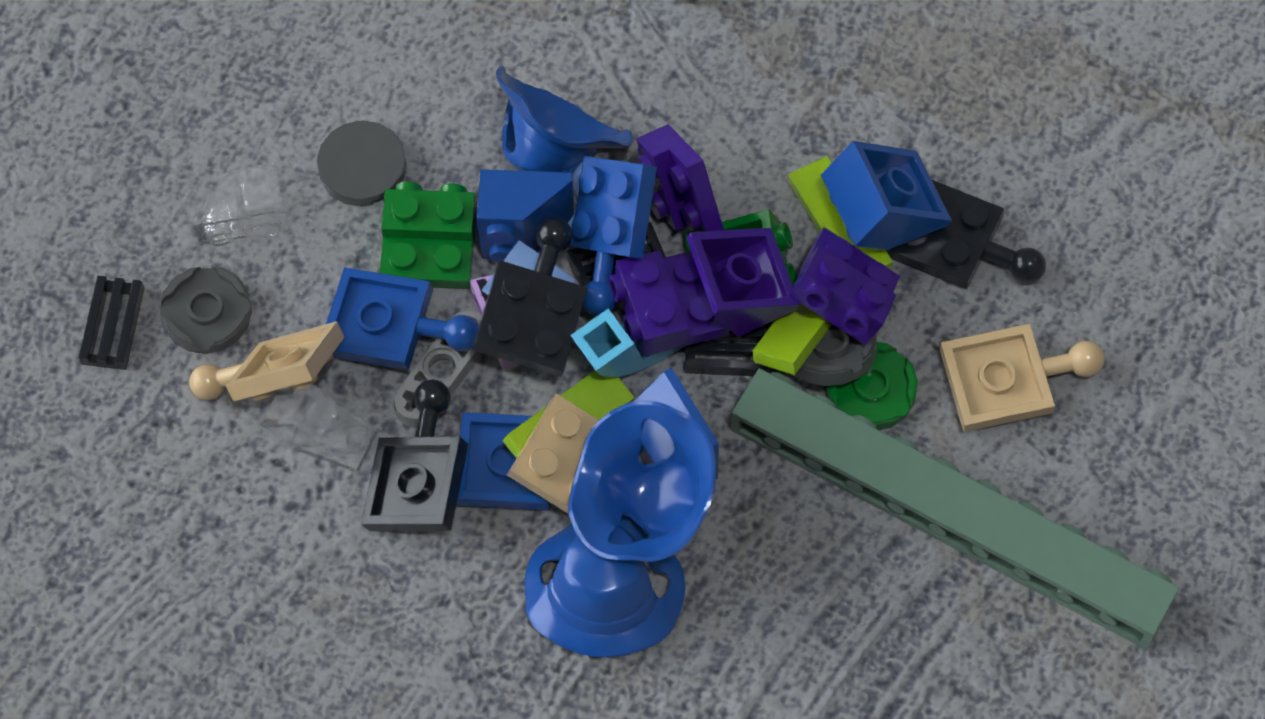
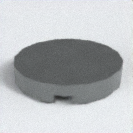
(361, 162)
(205, 309)
(838, 359)

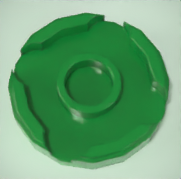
(882, 393)

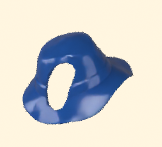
(549, 132)
(661, 497)
(600, 602)

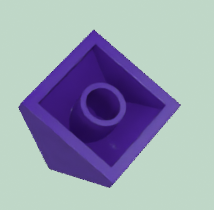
(743, 277)

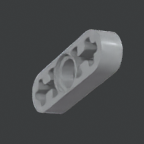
(436, 351)

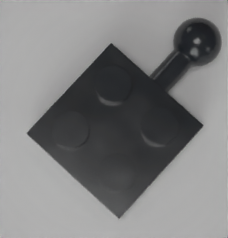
(960, 247)
(530, 310)
(417, 477)

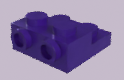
(681, 182)
(845, 286)
(664, 302)

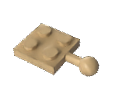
(271, 366)
(1004, 380)
(553, 451)

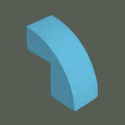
(611, 348)

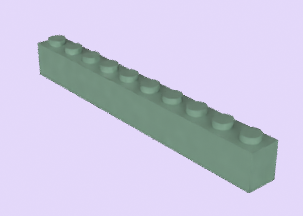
(954, 508)

